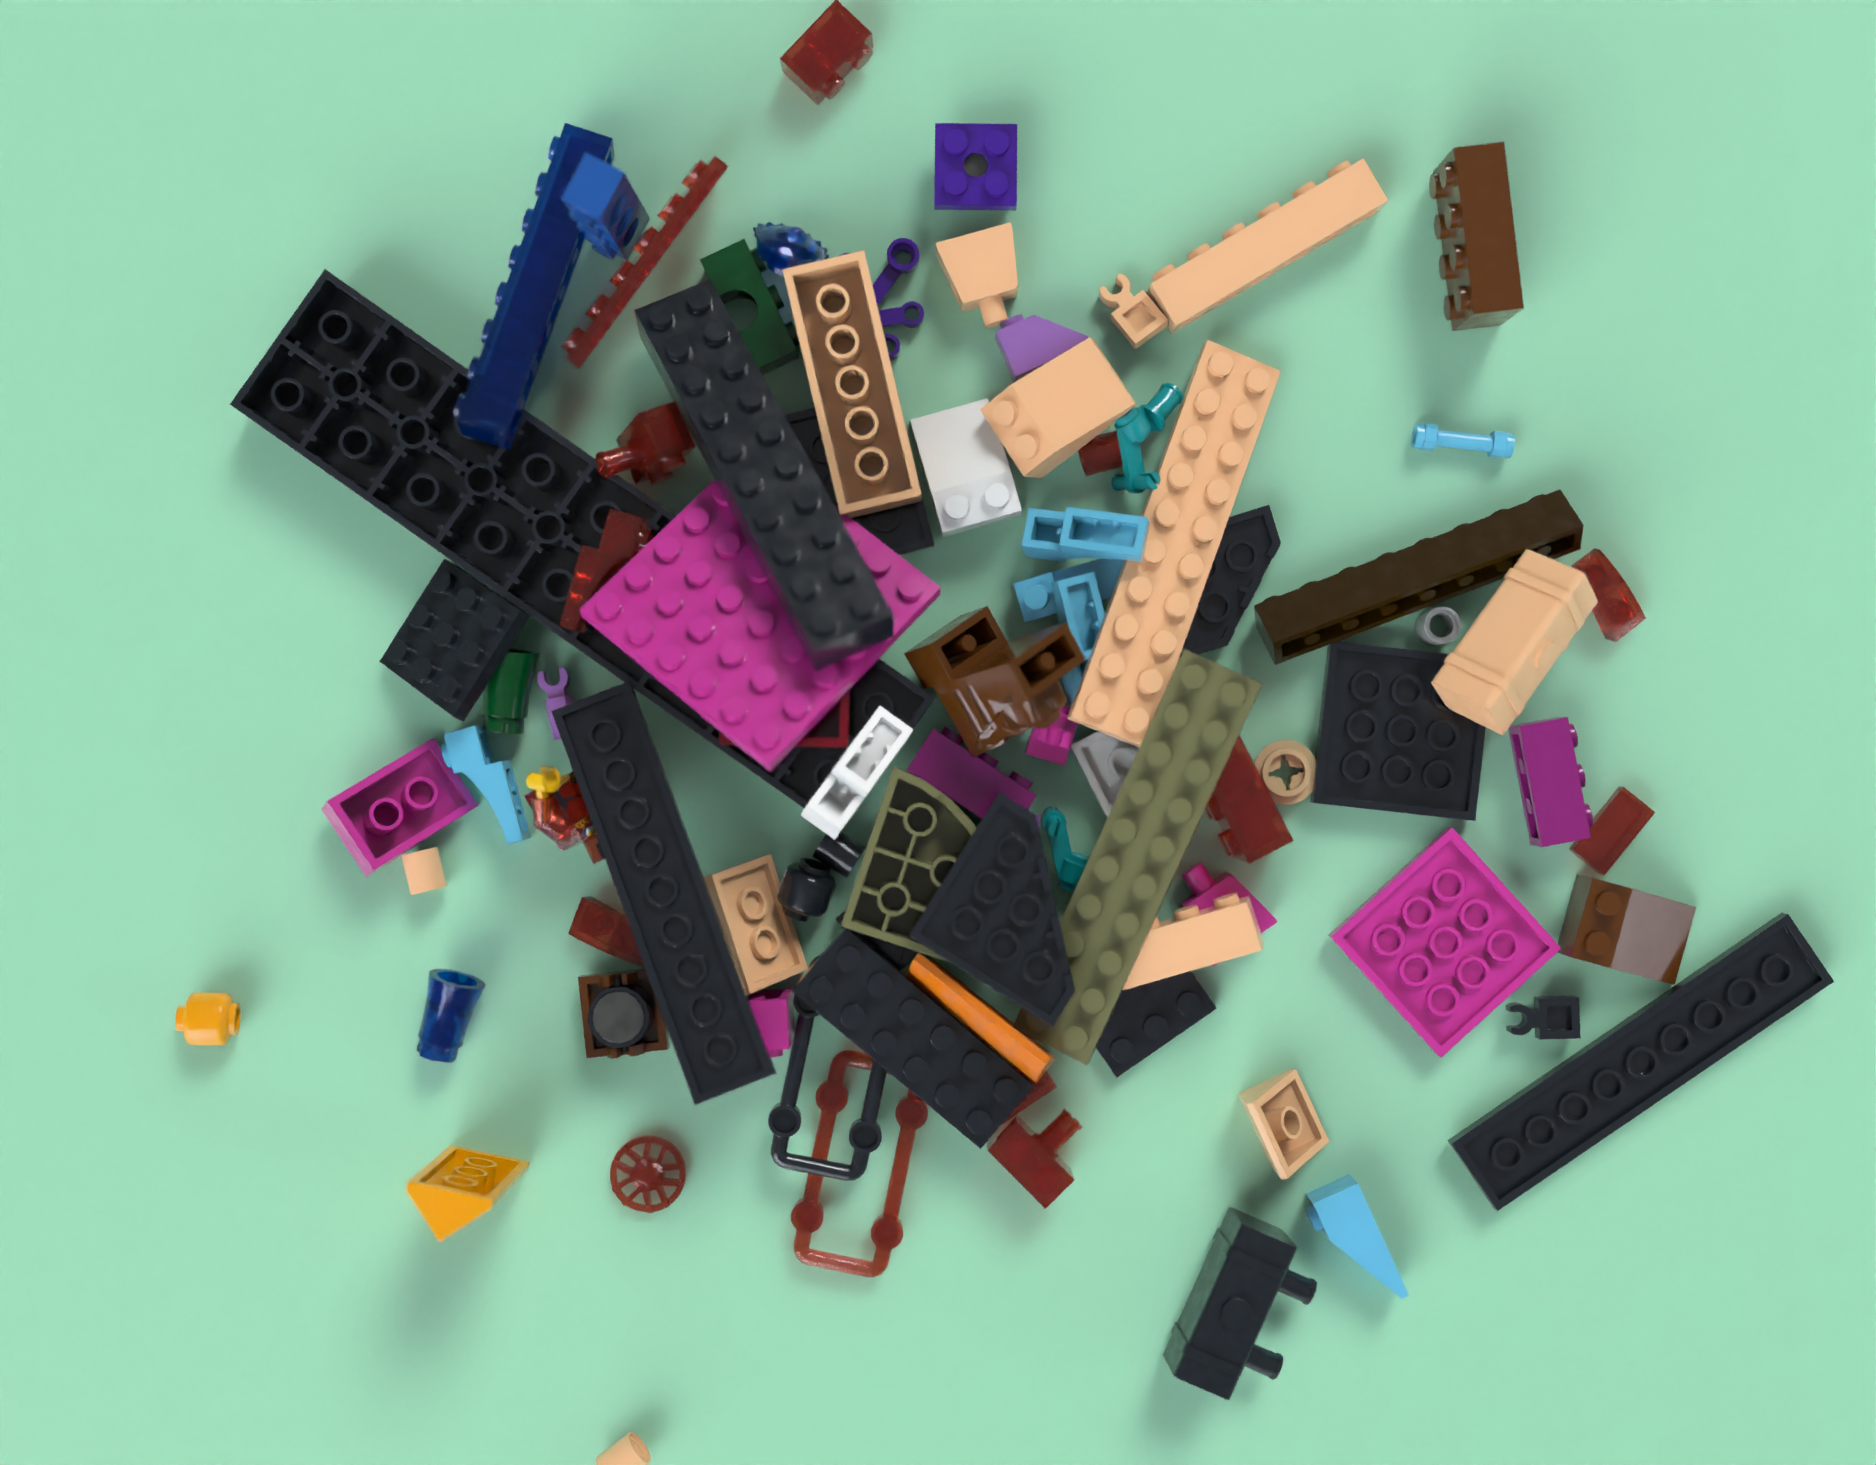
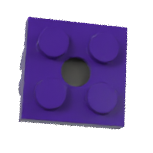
(975, 166)

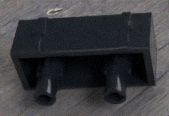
(1232, 1303)

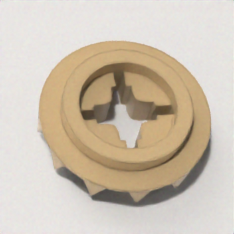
(1296, 756)

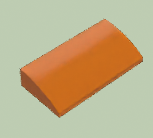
(980, 1017)

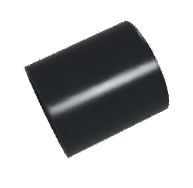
(839, 853)

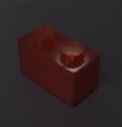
(828, 53)

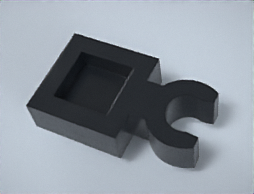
(1551, 1017)

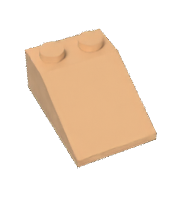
(1058, 409)

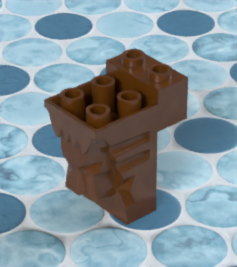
(993, 683)

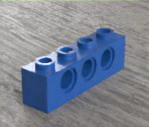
(605, 207)

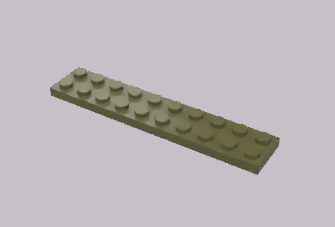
(1144, 845)

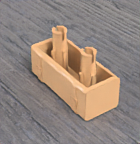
(1515, 641)

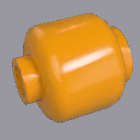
(208, 1018)

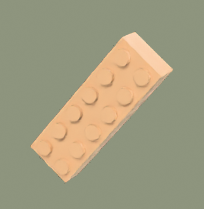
(852, 384)

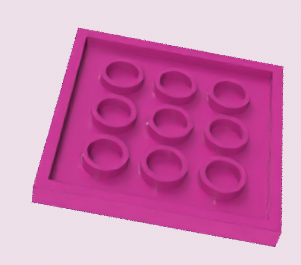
(1444, 941)

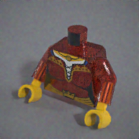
(561, 811)

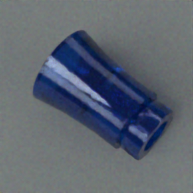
(447, 1013)

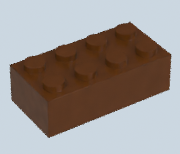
(1476, 237)

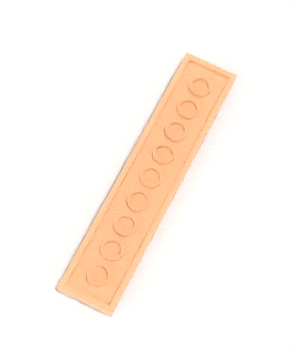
(1187, 520)

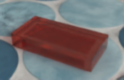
(1612, 830)

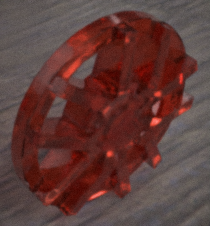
(647, 1174)

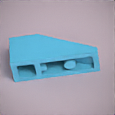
(1348, 1223)

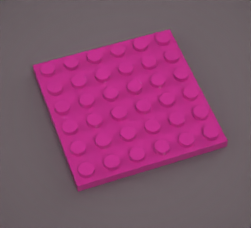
(718, 637)

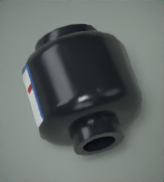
(806, 889)

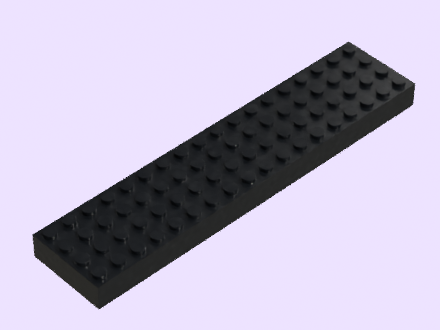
(380, 419)

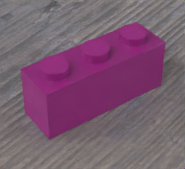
(966, 778)
(1550, 781)

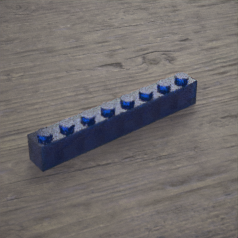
(529, 299)

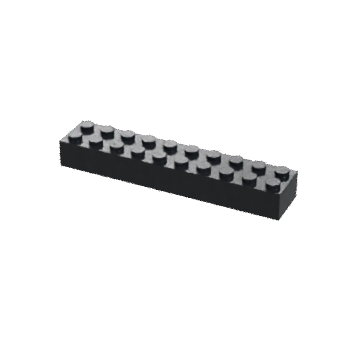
(765, 476)

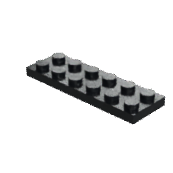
(912, 1037)

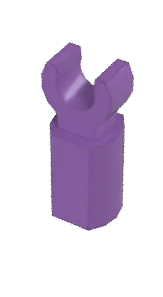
(556, 694)

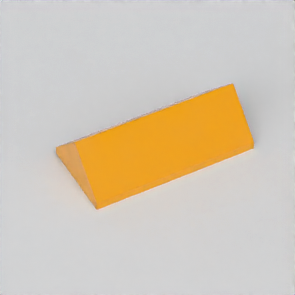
(461, 1187)

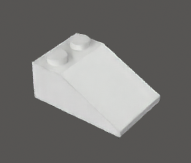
(965, 469)

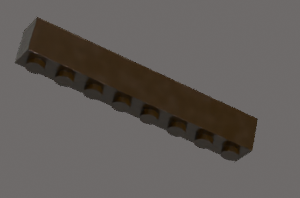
(1415, 576)

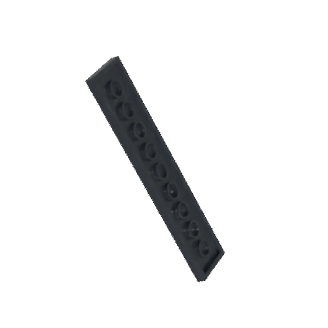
(663, 893)
(1640, 1061)

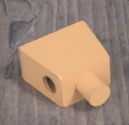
(981, 271)

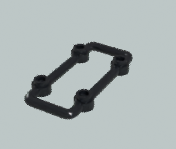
(785, 1116)

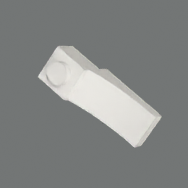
(856, 772)

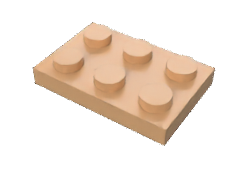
(756, 923)

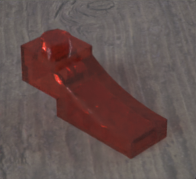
(620, 542)

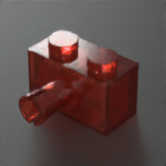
(649, 446)
(1034, 1156)

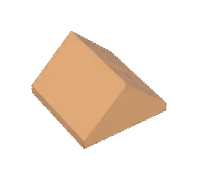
(1284, 1122)

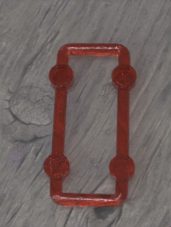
(809, 1213)

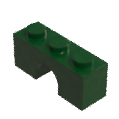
(737, 275)

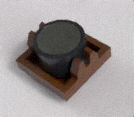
(621, 1014)

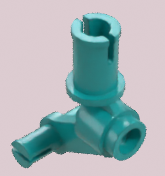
(1134, 429)
(1068, 864)

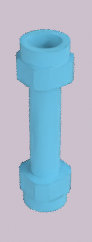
(1496, 444)

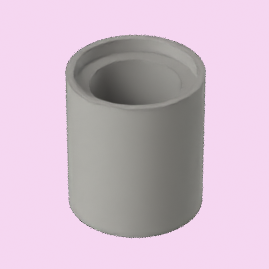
(1452, 624)

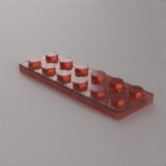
(650, 248)

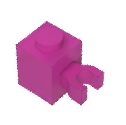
(1053, 742)

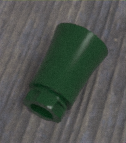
(509, 693)

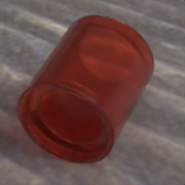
(1101, 454)

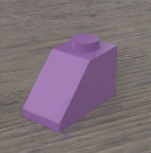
(1032, 343)

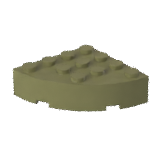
(906, 860)

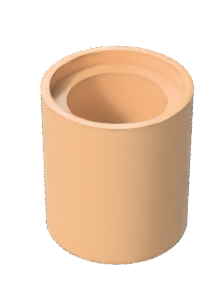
(424, 870)
(626, 1451)

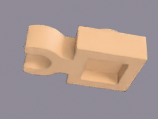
(1134, 315)

